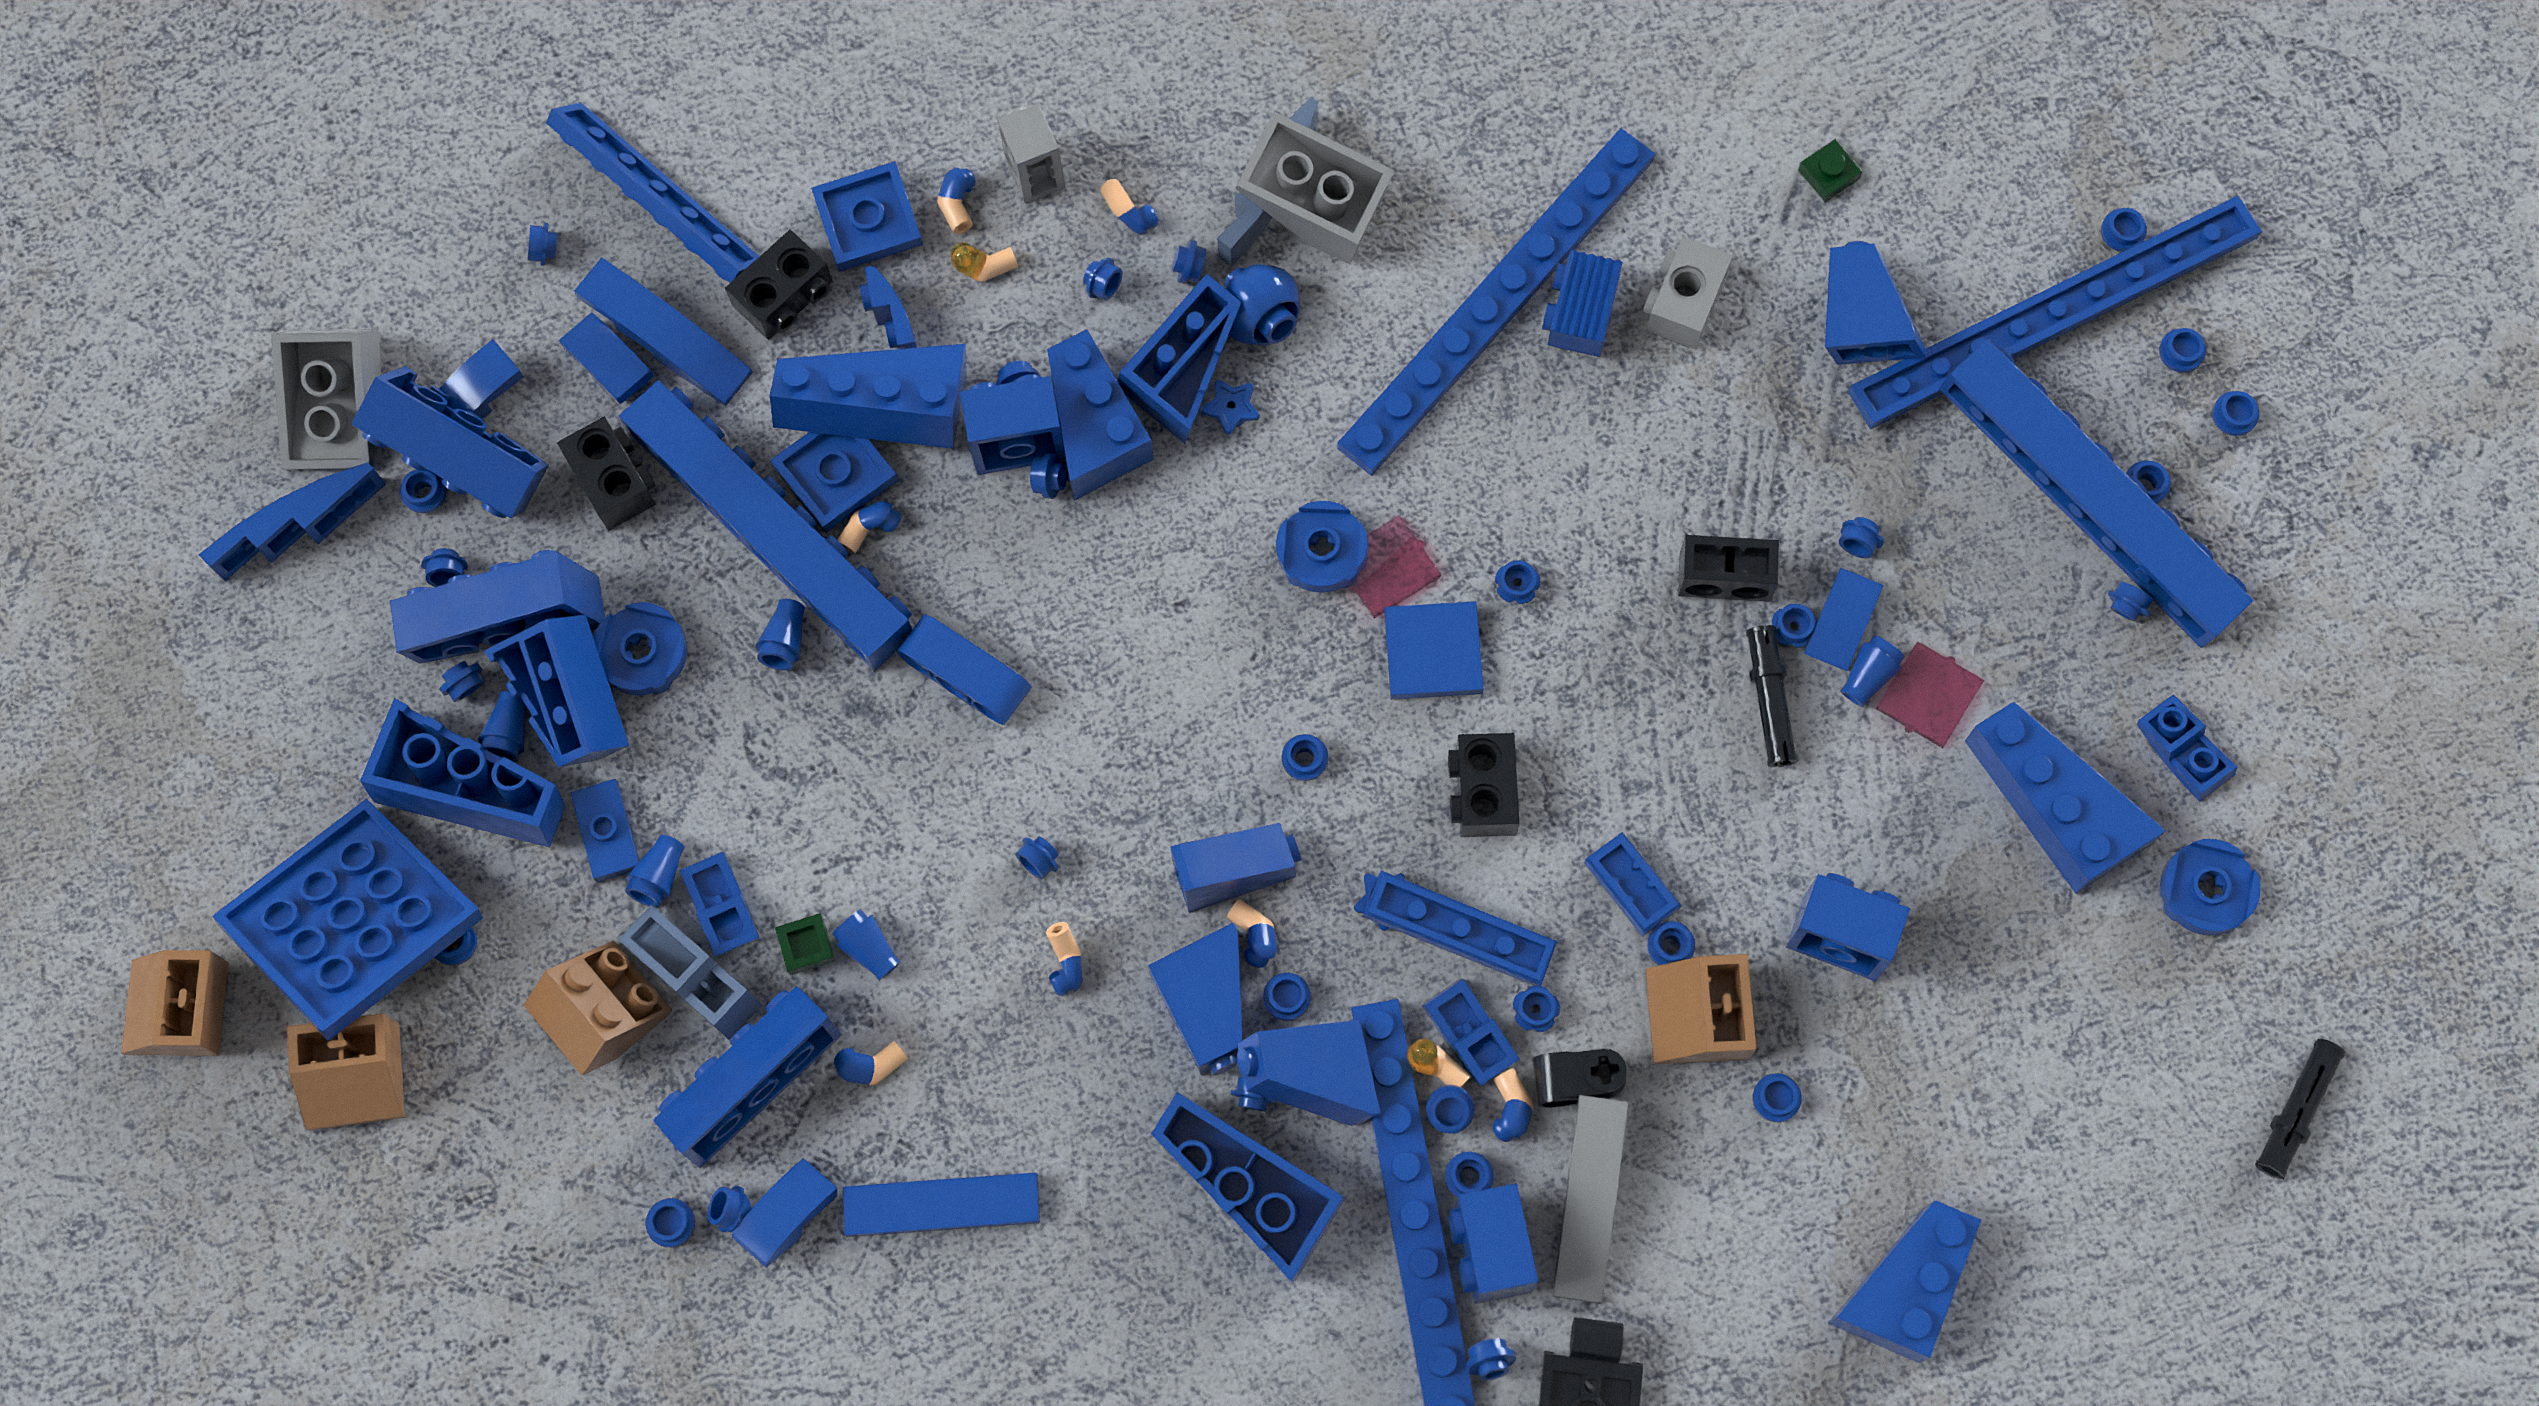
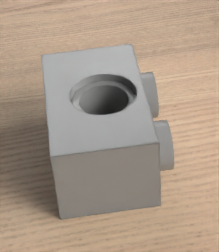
(1680, 316)

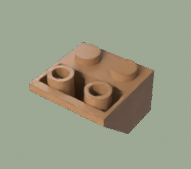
(175, 1004)
(596, 1006)
(1701, 1010)
(350, 1076)

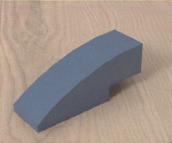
(690, 972)

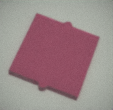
(1394, 567)
(1930, 694)

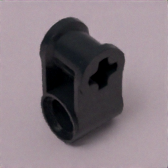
(1567, 1075)

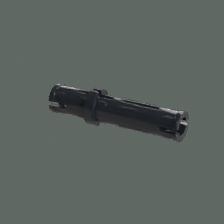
(1768, 678)
(2276, 1156)

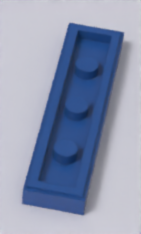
(1460, 929)
(941, 1204)

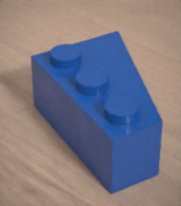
(1180, 358)
(1095, 417)
(564, 688)
(1912, 1285)

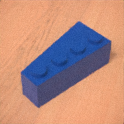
(873, 394)
(449, 443)
(493, 606)
(456, 780)
(2060, 798)
(1261, 1191)

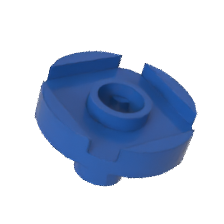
(1326, 572)
(653, 671)
(2231, 872)

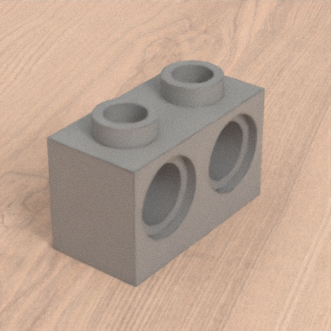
(1031, 152)

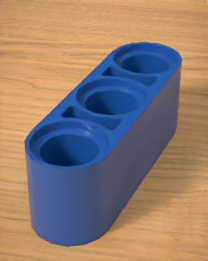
(964, 669)

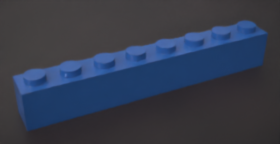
(2096, 493)
(767, 524)

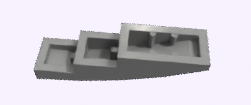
(1590, 1199)

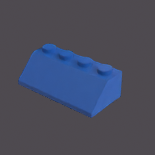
(746, 1076)

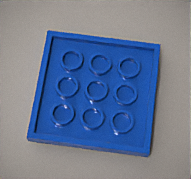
(347, 918)

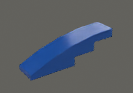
(663, 331)
(309, 510)

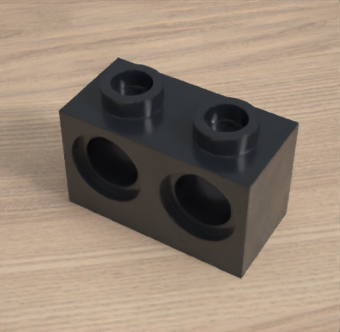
(770, 278)
(604, 474)
(1728, 568)
(1495, 785)

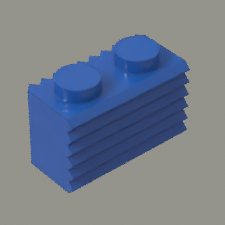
(1583, 304)

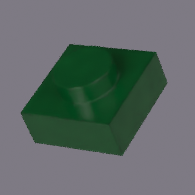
(1830, 170)
(805, 944)

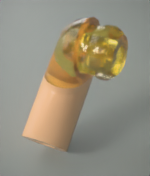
(980, 265)
(1432, 1060)

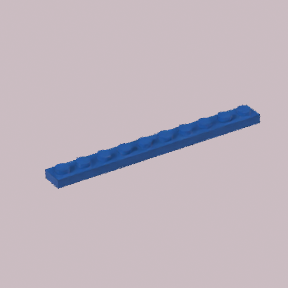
(1495, 302)
(2061, 307)
(1414, 1211)

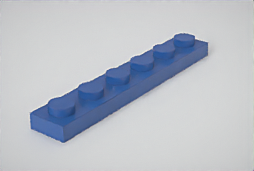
(652, 190)

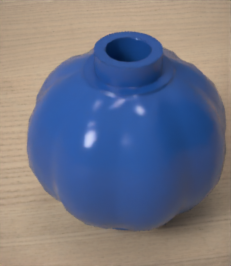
(1267, 304)

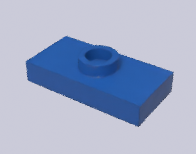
(605, 830)
(1632, 884)

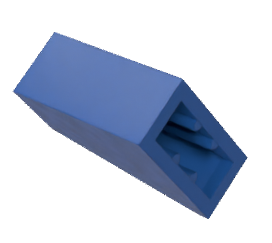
(1866, 309)
(1233, 864)
(1204, 997)
(1312, 1069)

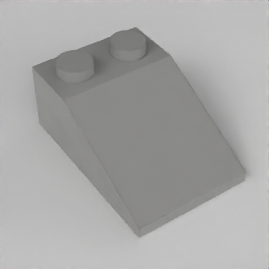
(1314, 186)
(318, 392)

